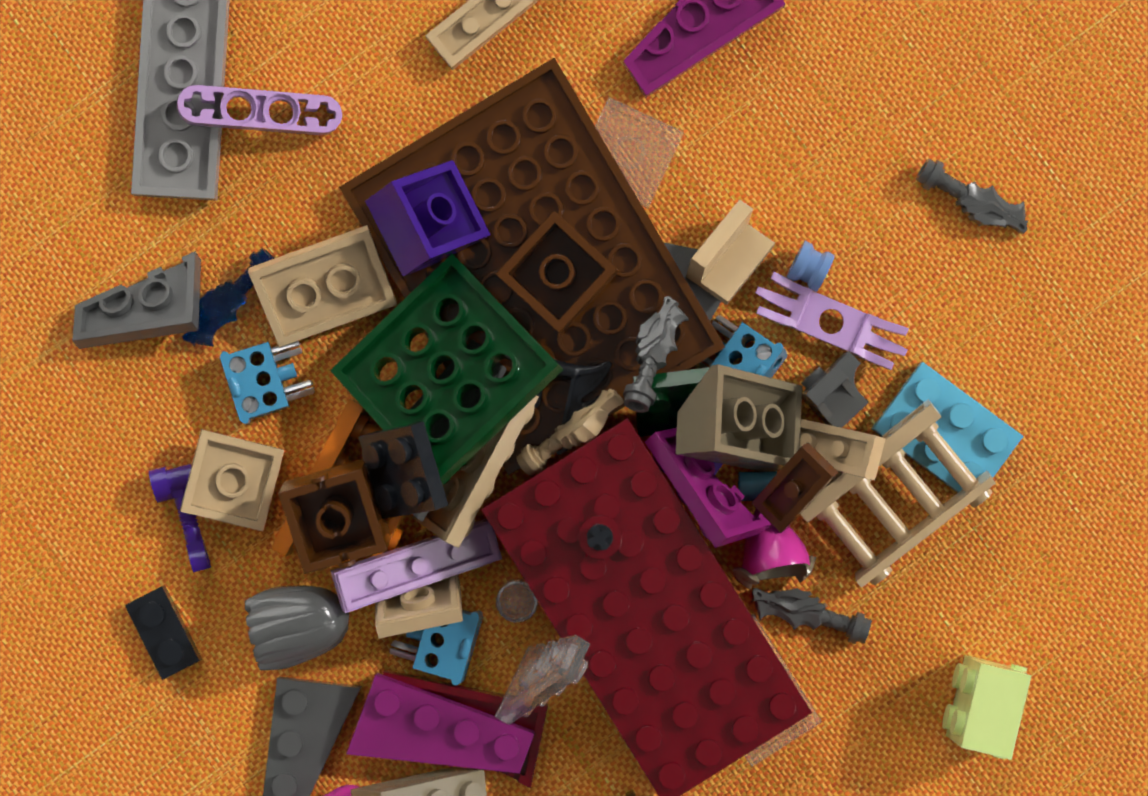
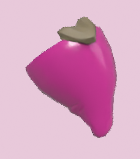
(773, 556)

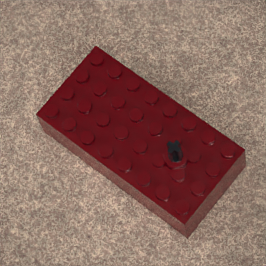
(663, 623)

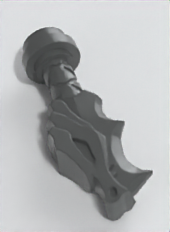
(981, 204)
(653, 345)
(800, 609)

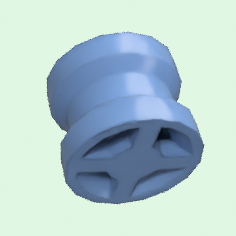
(810, 266)

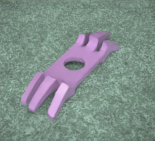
(855, 328)

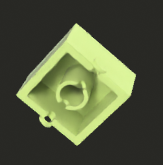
(987, 706)

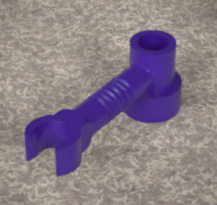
(172, 485)

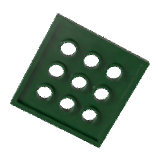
(473, 369)

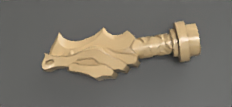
(580, 429)

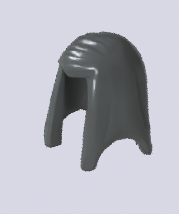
(294, 625)

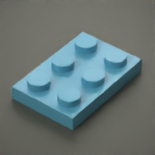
(967, 426)

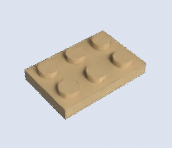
(322, 286)

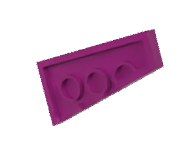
(691, 35)

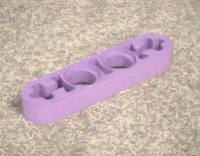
(259, 117)

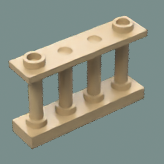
(922, 426)

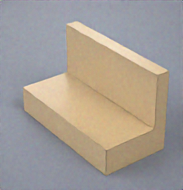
(729, 255)

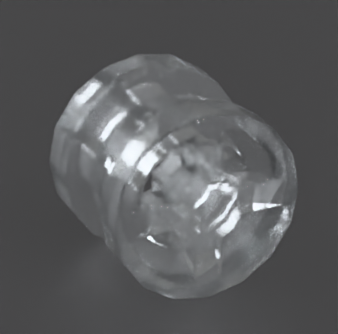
(512, 609)

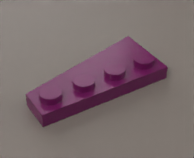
(431, 729)

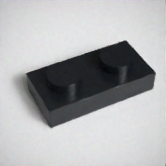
(163, 632)

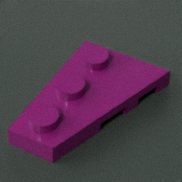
(711, 502)

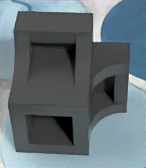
(834, 392)

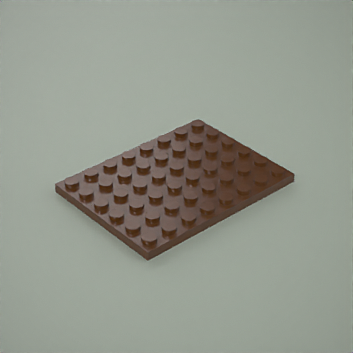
(522, 160)

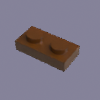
(794, 487)

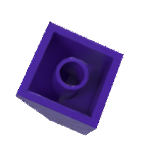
(427, 217)

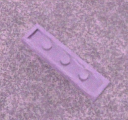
(413, 567)

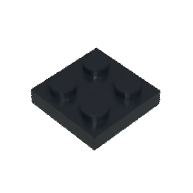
(403, 470)

